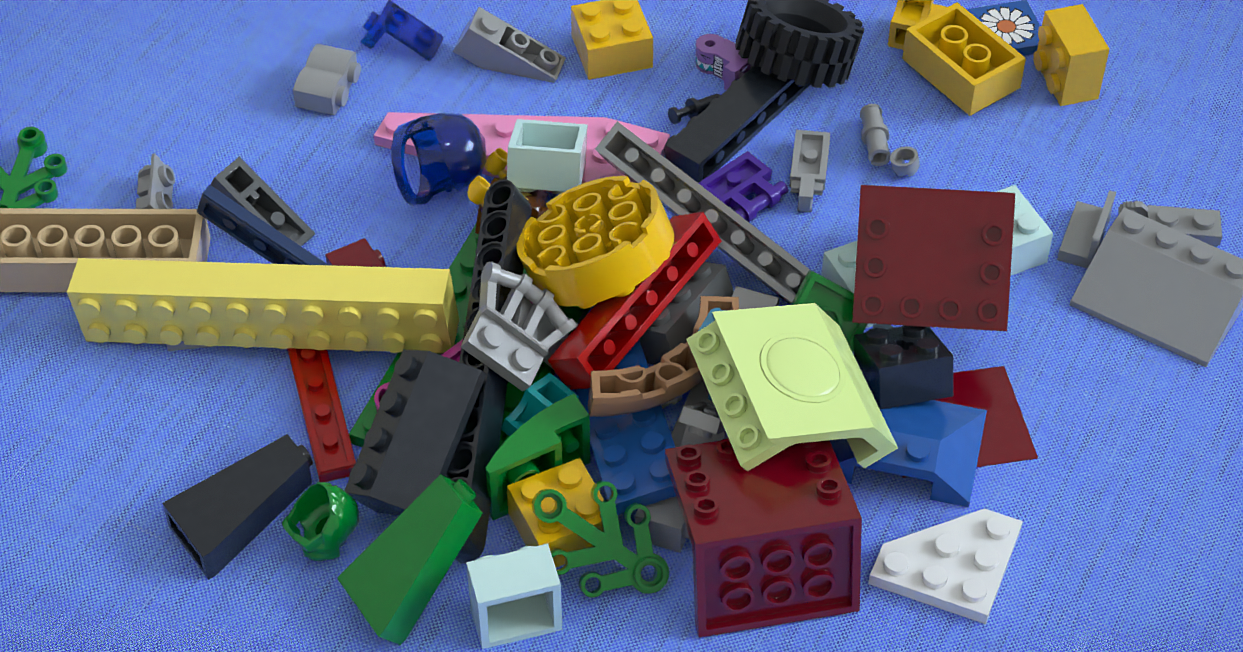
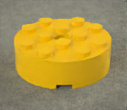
(596, 241)

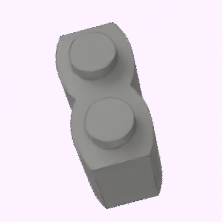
(326, 79)

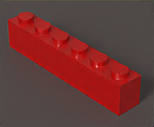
(619, 322)

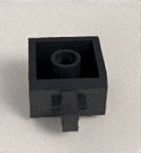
(904, 364)

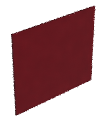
(1005, 431)

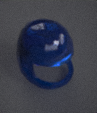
(448, 153)

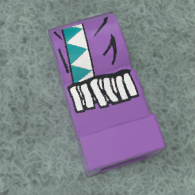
(720, 58)

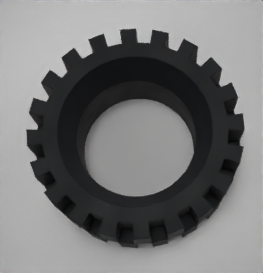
(800, 40)

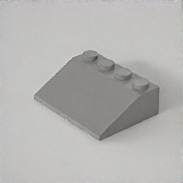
(1163, 287)

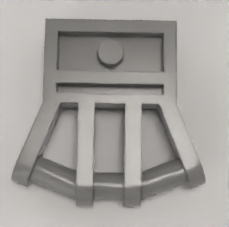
(503, 344)

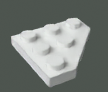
(951, 563)

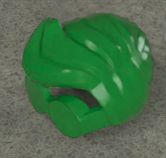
(327, 520)

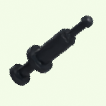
(692, 108)

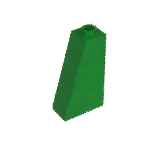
(410, 558)

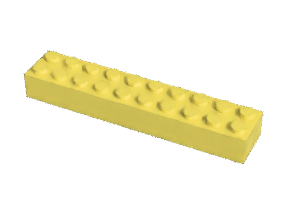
(264, 305)

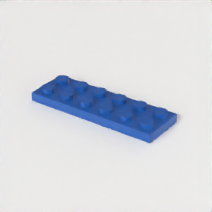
(632, 448)

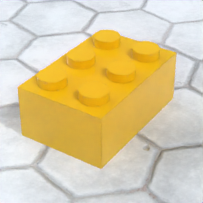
(963, 58)

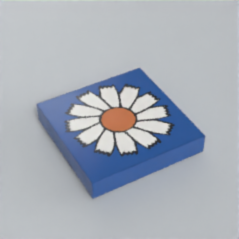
(1013, 23)

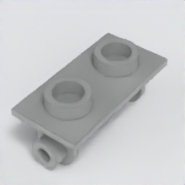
(155, 185)

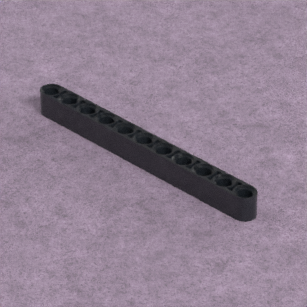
(501, 225)

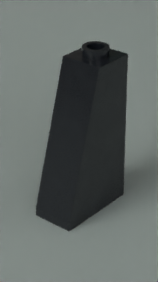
(238, 503)

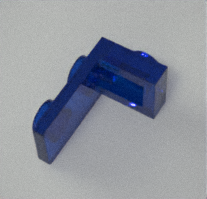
(403, 28)

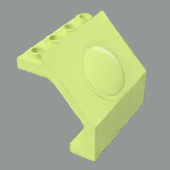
(787, 381)

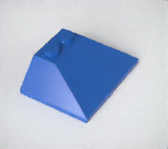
(934, 444)

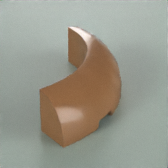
(644, 388)

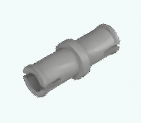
(875, 134)

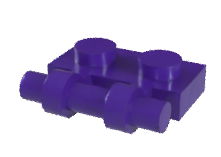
(740, 179)

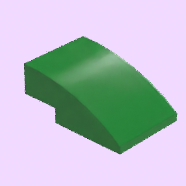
(540, 444)

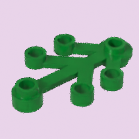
(31, 145)
(606, 544)

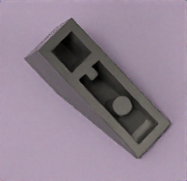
(253, 194)

